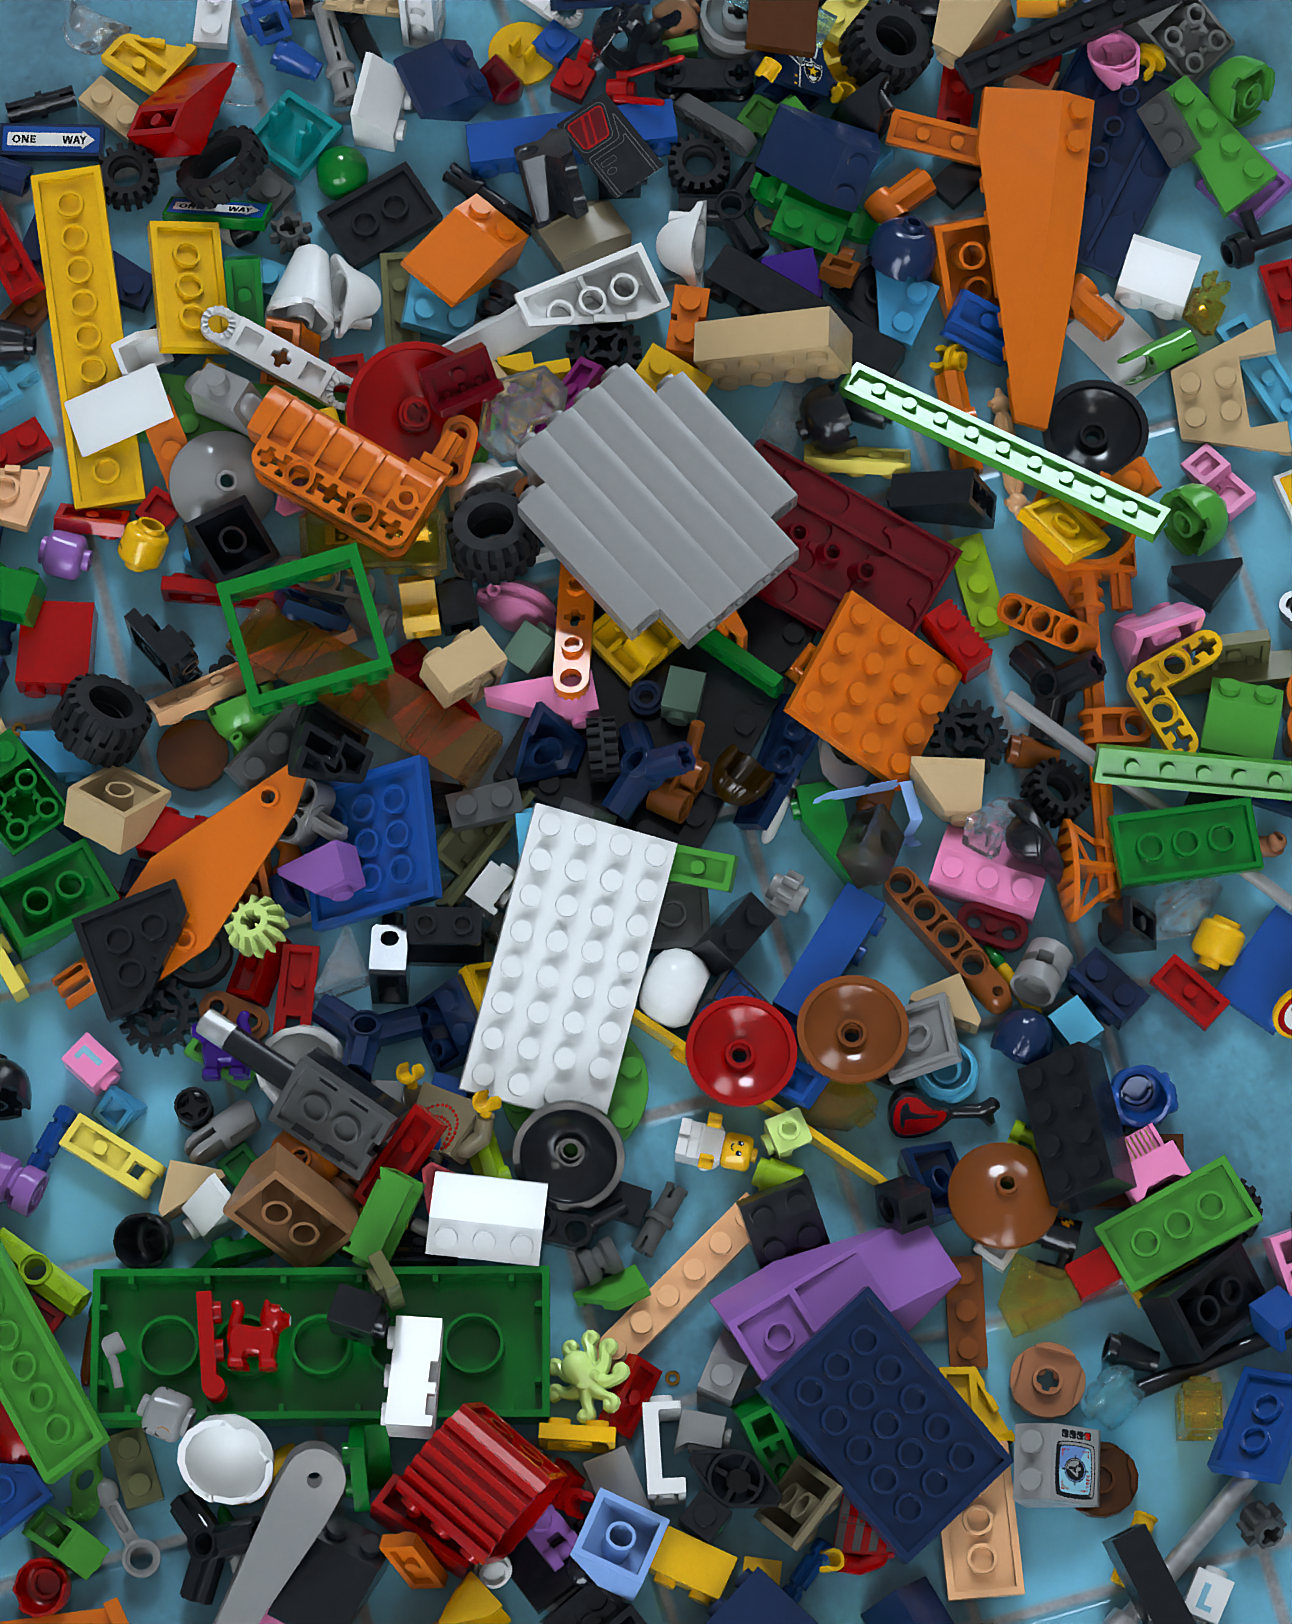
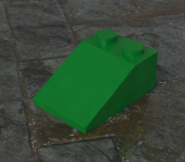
(48, 894)

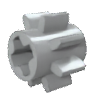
(787, 893)

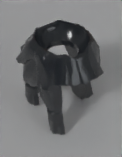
(639, 34)

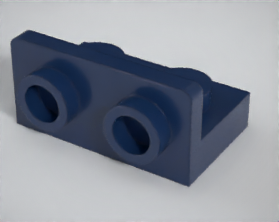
(1106, 989)

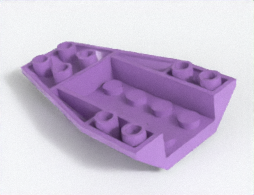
(797, 1294)

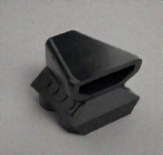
(551, 178)

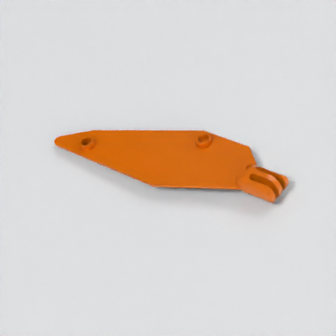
(212, 870)

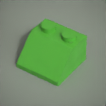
(1241, 719)

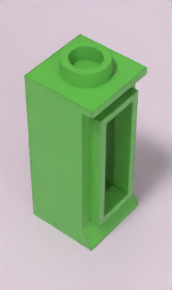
(384, 1216)

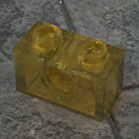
(1198, 1410)

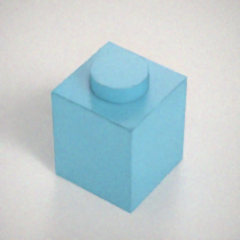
(1075, 1023)

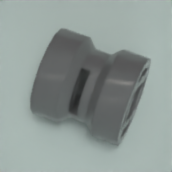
(599, 1260)

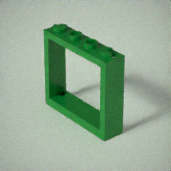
(286, 575)

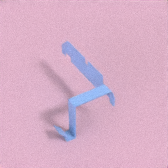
(908, 794)

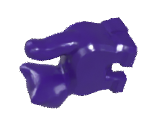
(216, 1058)

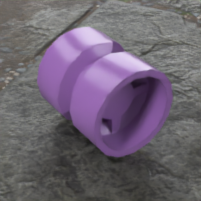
(21, 1186)

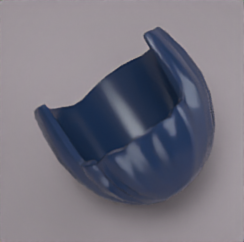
(1023, 1036)

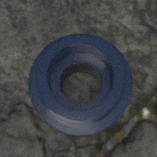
(645, 687)

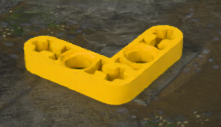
(1163, 680)

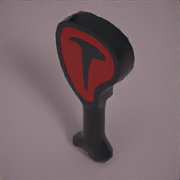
(916, 1114)

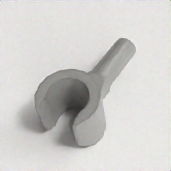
(112, 1346)

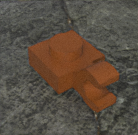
(840, 270)

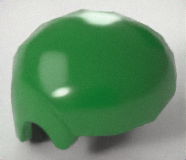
(341, 171)

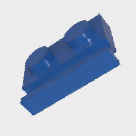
(975, 327)

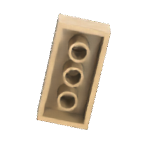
(773, 348)

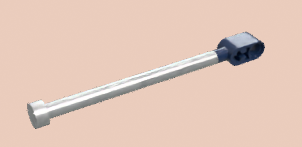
(1194, 1540)

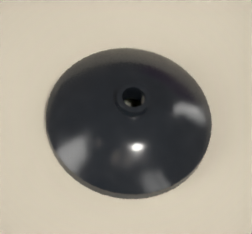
(1099, 411)
(577, 1178)

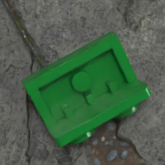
(369, 1461)

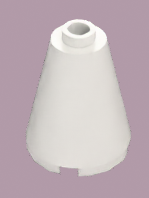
(306, 291)

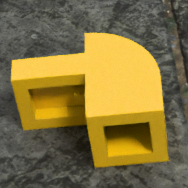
(419, 607)

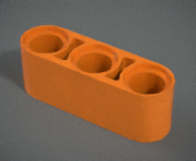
(1034, 619)

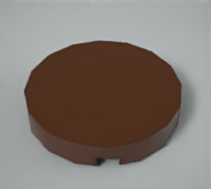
(192, 755)
(1117, 1482)

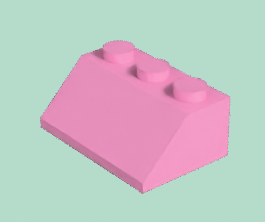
(999, 882)

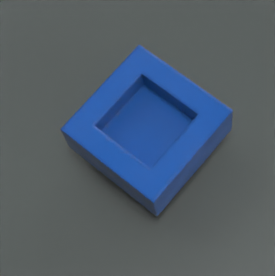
(556, 43)

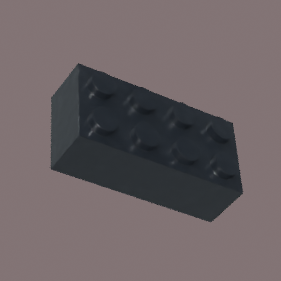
(1076, 1128)

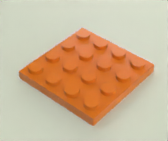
(873, 690)

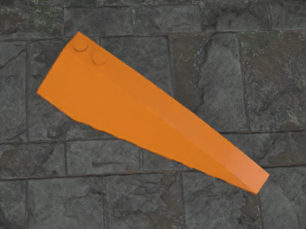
(1034, 189)

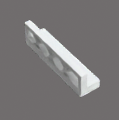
(421, 21)

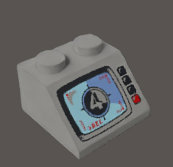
(1056, 1465)

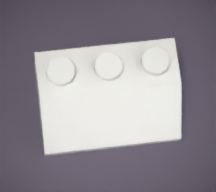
(486, 1218)

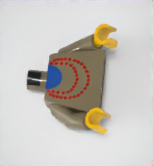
(467, 1120)

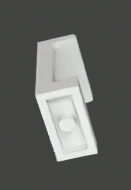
(660, 1490)

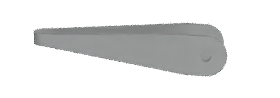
(288, 1526)

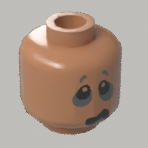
(689, 23)

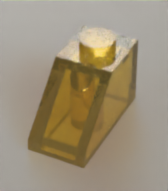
(842, 1107)

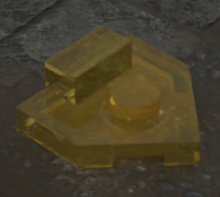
(1035, 1296)

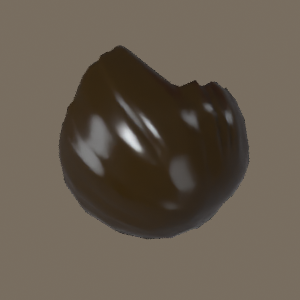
(740, 778)

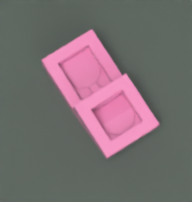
(1213, 470)

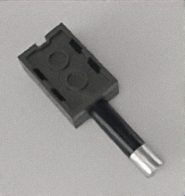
(319, 1098)

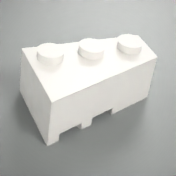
(413, 1377)

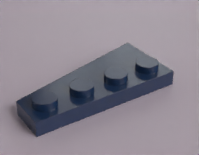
(784, 753)

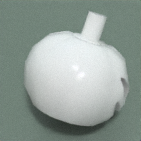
(673, 987)

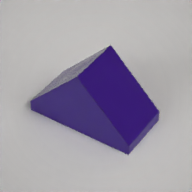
(798, 267)

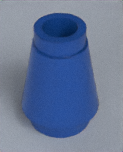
(296, 61)

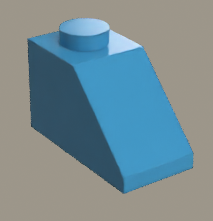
(55, 758)

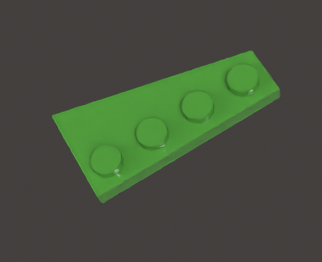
(1227, 160)

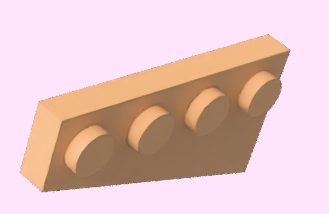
(21, 495)

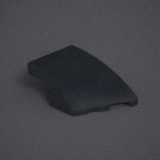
(328, 747)
(593, 1606)

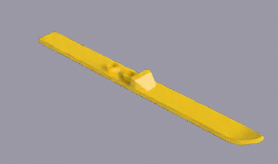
(770, 1107)

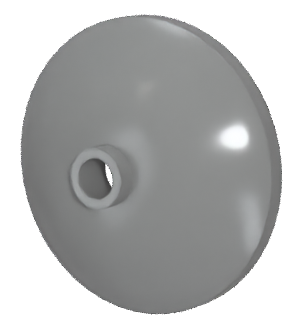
(197, 474)

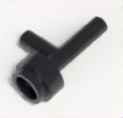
(1240, 248)

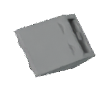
(1187, 35)

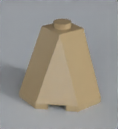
(968, 26)

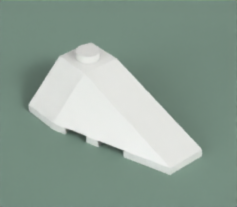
(601, 292)

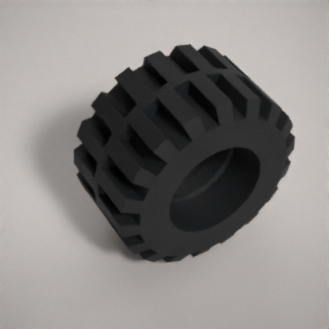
(896, 29)
(490, 558)
(101, 720)

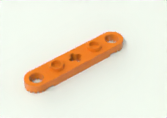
(573, 643)

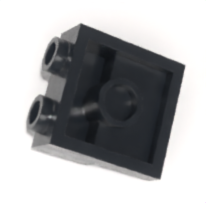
(167, 650)

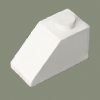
(205, 1211)

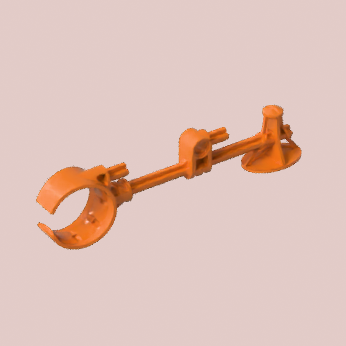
(1101, 724)

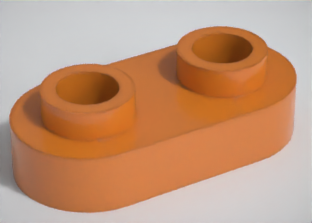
(465, 454)

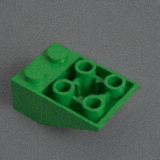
(27, 798)

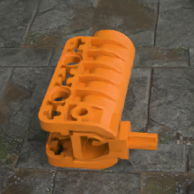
(347, 469)

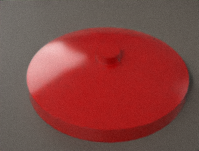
(391, 405)

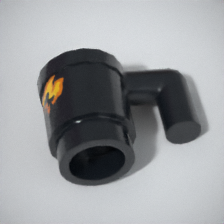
(1063, 1239)

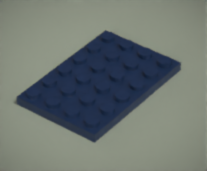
(885, 1424)

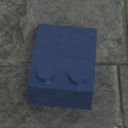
(819, 156)

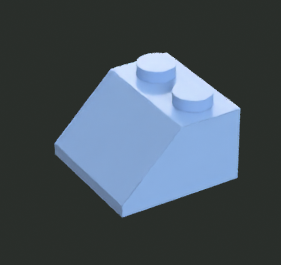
(618, 1543)

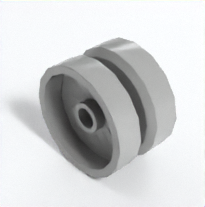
(723, 30)

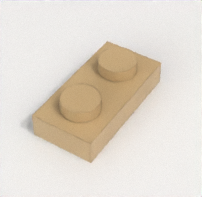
(109, 106)

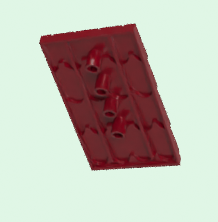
(850, 546)

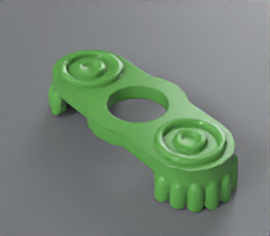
(85, 1502)

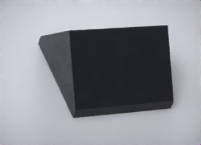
(229, 542)

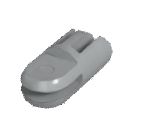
(222, 1132)

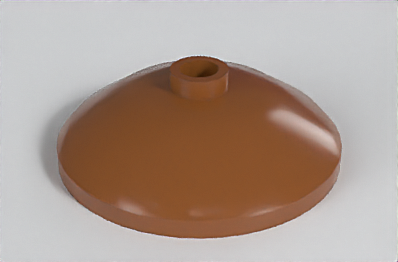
(857, 1007)
(999, 1215)

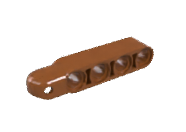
(983, 985)

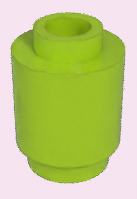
(774, 1172)

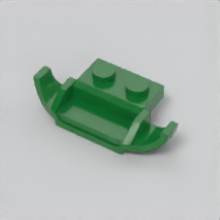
(807, 221)

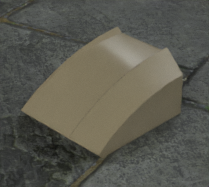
(581, 241)

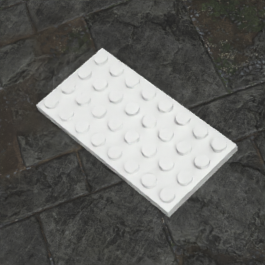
(568, 962)

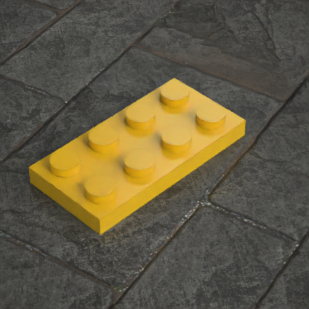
(186, 283)

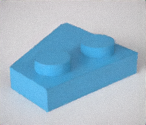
(903, 307)

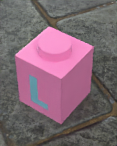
(92, 1064)

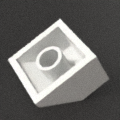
(379, 105)
(1157, 278)

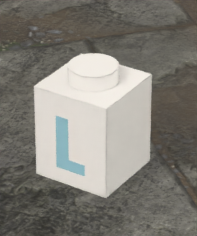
(1208, 1594)

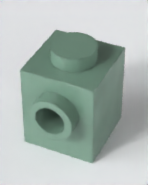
(532, 649)
(682, 695)

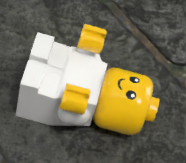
(708, 1145)

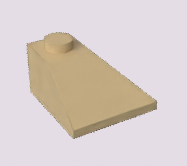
(949, 786)

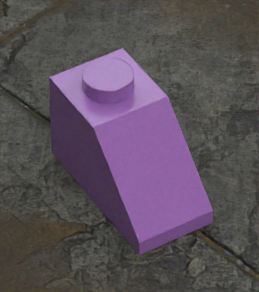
(327, 871)

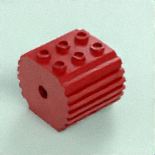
(480, 1483)

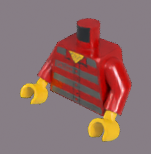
(856, 1544)

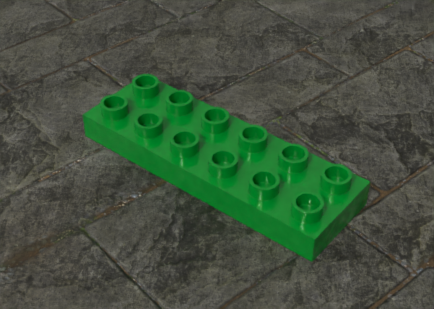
(490, 1350)

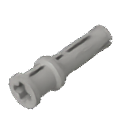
(339, 68)

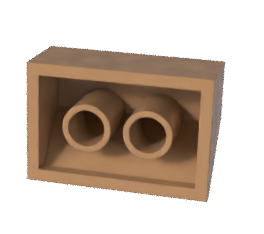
(292, 1209)

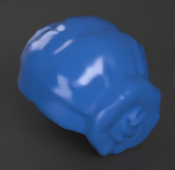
(1143, 1096)

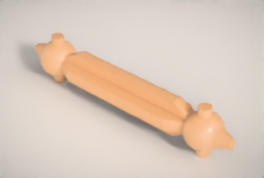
(1003, 421)

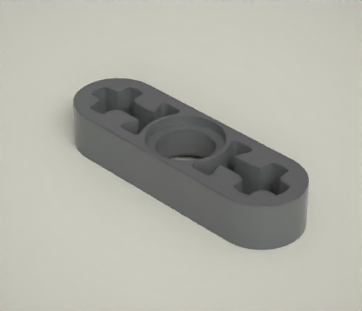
(711, 121)

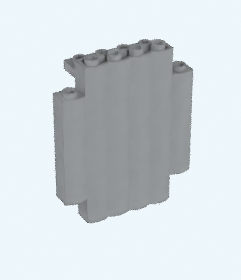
(656, 504)

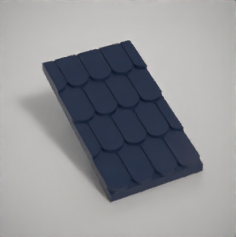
(1122, 167)

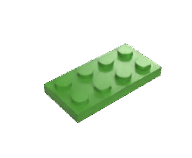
(1178, 1224)

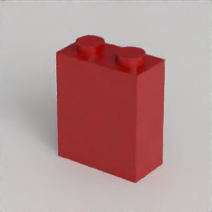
(56, 648)

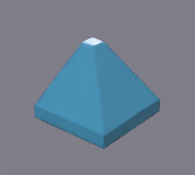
(118, 1110)

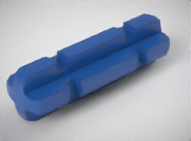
(49, 1142)
(807, 1569)

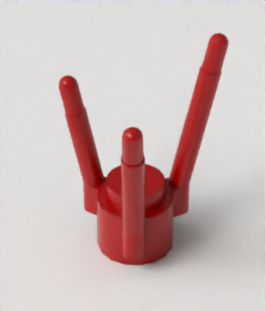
(624, 91)

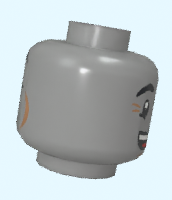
(167, 1414)

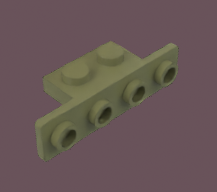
(1242, 658)
(467, 853)

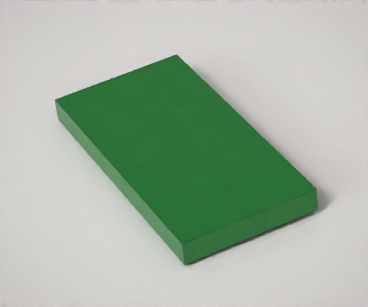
(1185, 843)

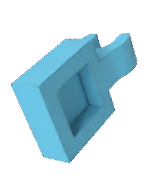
(10, 383)

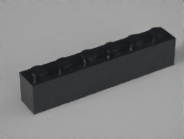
(760, 290)

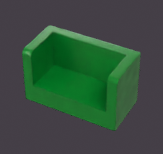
(246, 287)

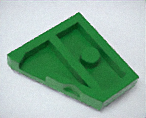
(234, 1253)

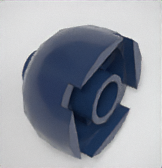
(903, 249)

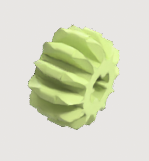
(257, 926)

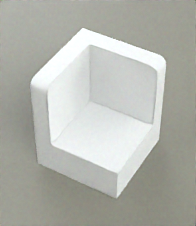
(139, 351)

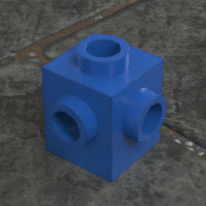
(273, 26)

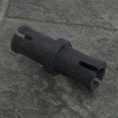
(41, 104)

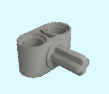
(314, 817)

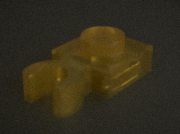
(1203, 307)

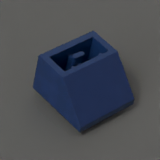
(448, 1023)

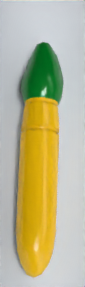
(998, 961)

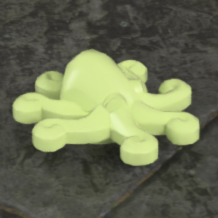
(588, 1375)

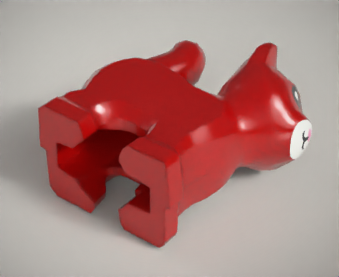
(254, 1341)

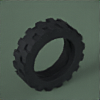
(234, 178)

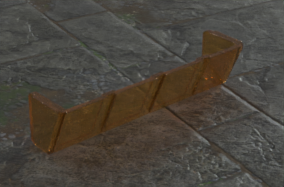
(391, 709)

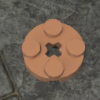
(1035, 1362)

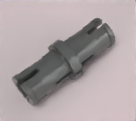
(659, 1219)

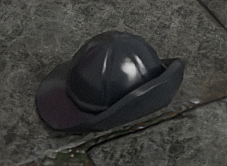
(1031, 840)

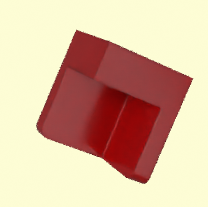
(1093, 1274)

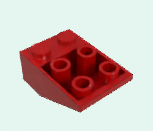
(182, 111)

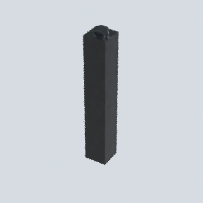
(1147, 1577)

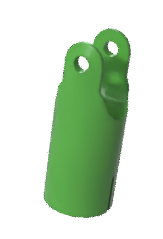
(1163, 353)

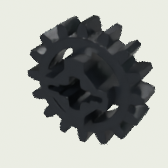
(606, 337)
(958, 728)
(174, 1018)

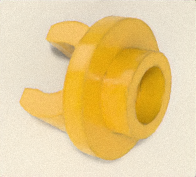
(1153, 58)
(953, 359)

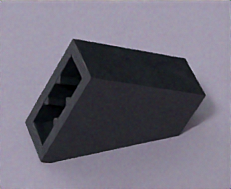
(943, 498)

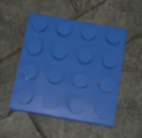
(395, 841)

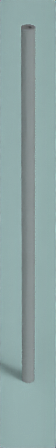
(1139, 793)

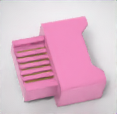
(1153, 1162)

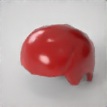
(42, 1587)

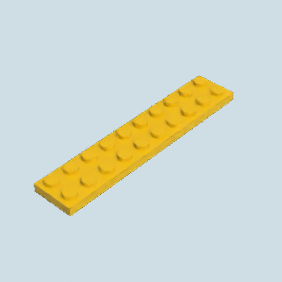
(85, 323)

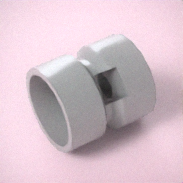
(1041, 971)

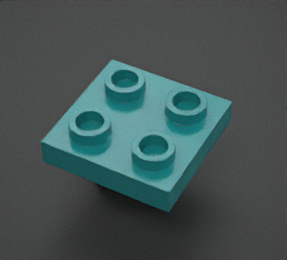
(296, 134)

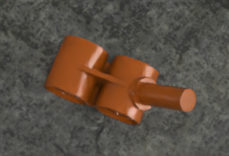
(677, 796)

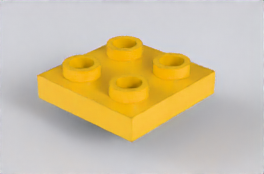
(632, 657)

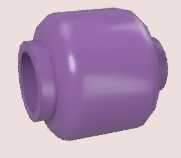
(64, 555)

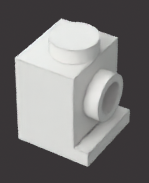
(491, 890)

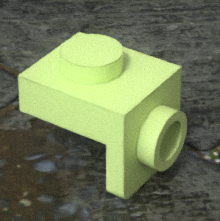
(785, 1133)

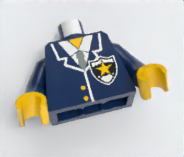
(804, 77)

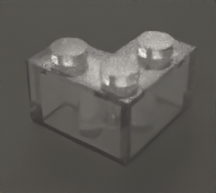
(526, 402)

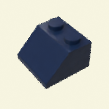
(444, 81)

